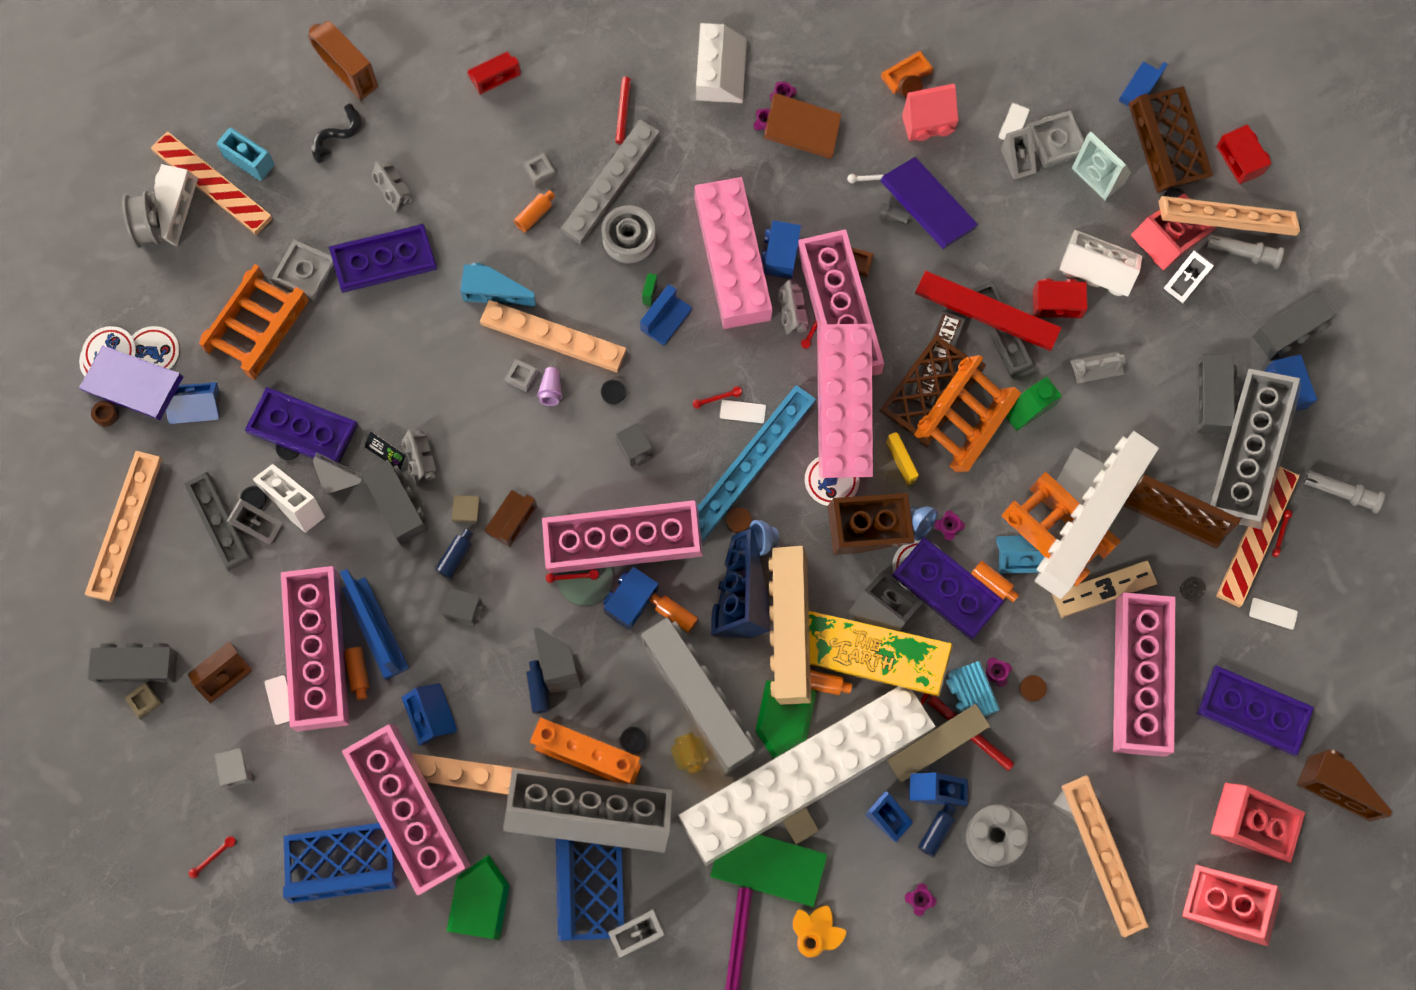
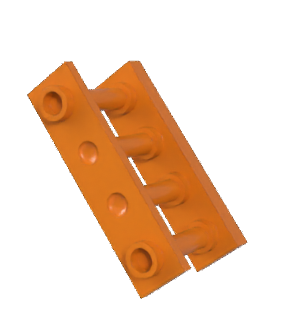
(266, 341)
(989, 417)
(1062, 504)
(585, 753)

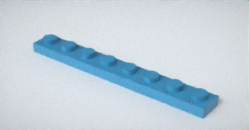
(753, 459)

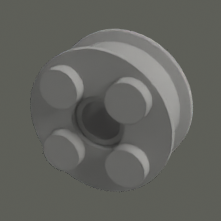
(142, 219)
(632, 248)
(1013, 830)

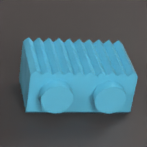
(245, 154)
(972, 688)

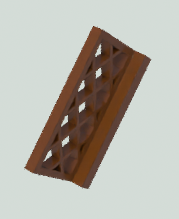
(1155, 143)
(897, 418)
(1181, 511)

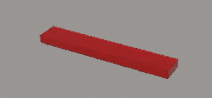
(988, 310)

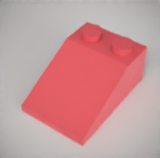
(1168, 239)
(1257, 822)
(1233, 904)

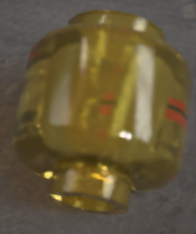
(689, 753)

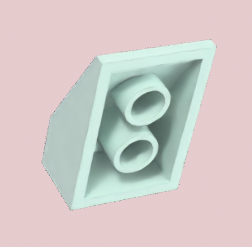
(1100, 167)

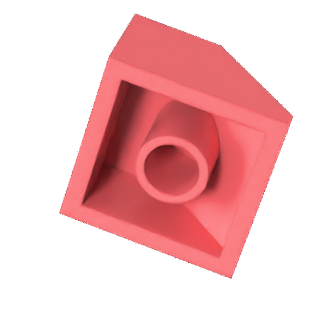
(931, 112)

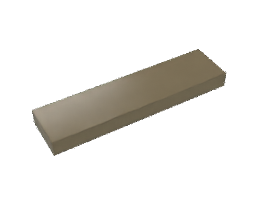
(938, 743)

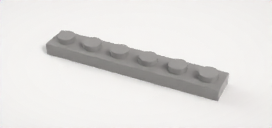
(610, 182)

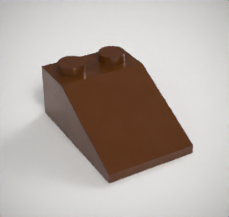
(870, 523)
(1343, 785)

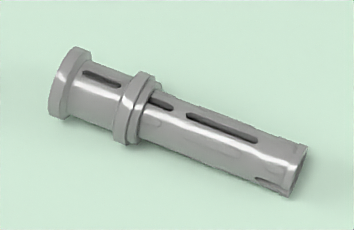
(1256, 253)
(1355, 494)

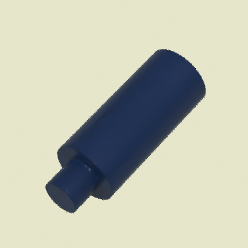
(454, 554)
(537, 689)
(937, 831)

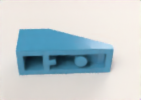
(483, 284)

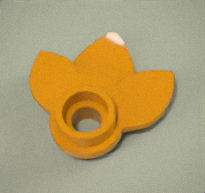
(818, 927)

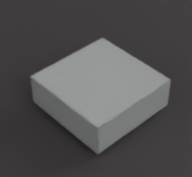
(539, 169)
(521, 375)

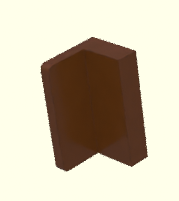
(511, 517)
(219, 672)

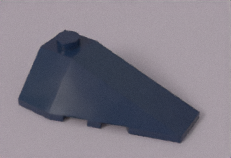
(743, 596)

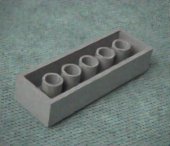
(1256, 446)
(697, 695)
(588, 810)

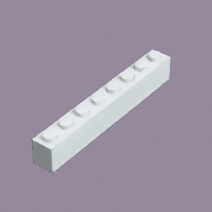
(1095, 515)

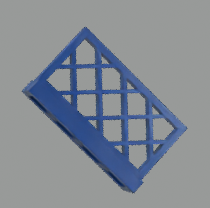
(374, 625)
(337, 885)
(566, 891)

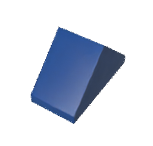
(889, 817)

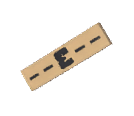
(1105, 589)

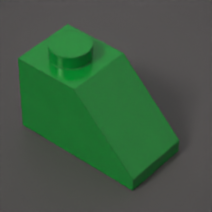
(1033, 403)

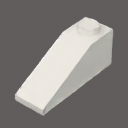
(173, 194)
(290, 498)

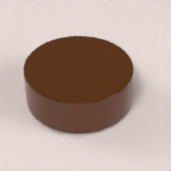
(909, 84)
(104, 413)
(738, 520)
(1032, 688)

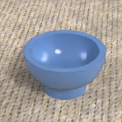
(922, 520)
(766, 536)

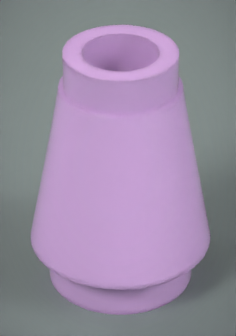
(550, 387)

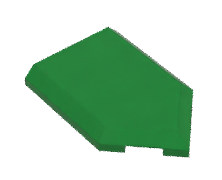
(783, 725)
(479, 901)

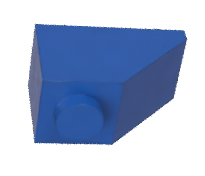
(938, 789)

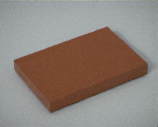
(802, 126)

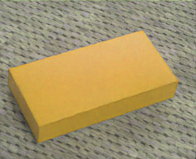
(902, 459)

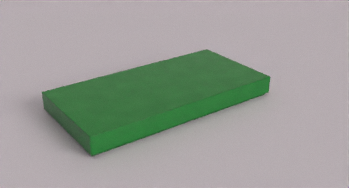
(773, 869)

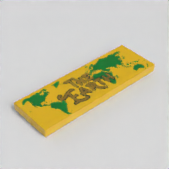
(878, 653)

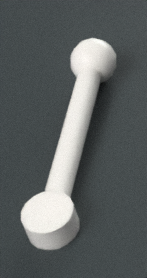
(853, 178)

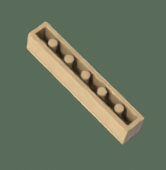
(791, 625)

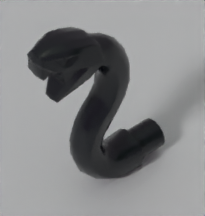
(355, 124)

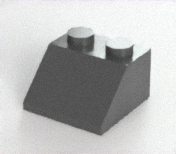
(885, 604)

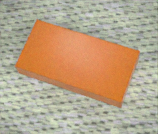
(913, 65)

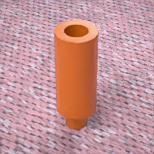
(534, 211)
(994, 581)
(674, 612)
(357, 672)
(829, 683)

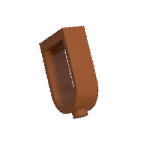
(343, 58)

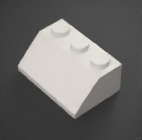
(720, 64)
(1101, 263)

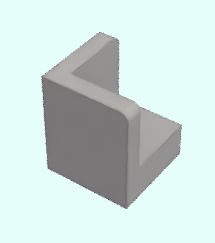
(232, 769)

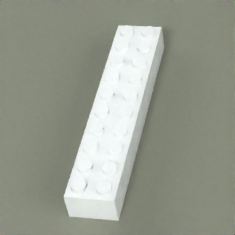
(805, 773)

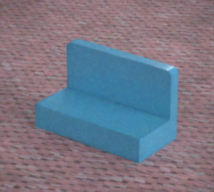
(1017, 555)

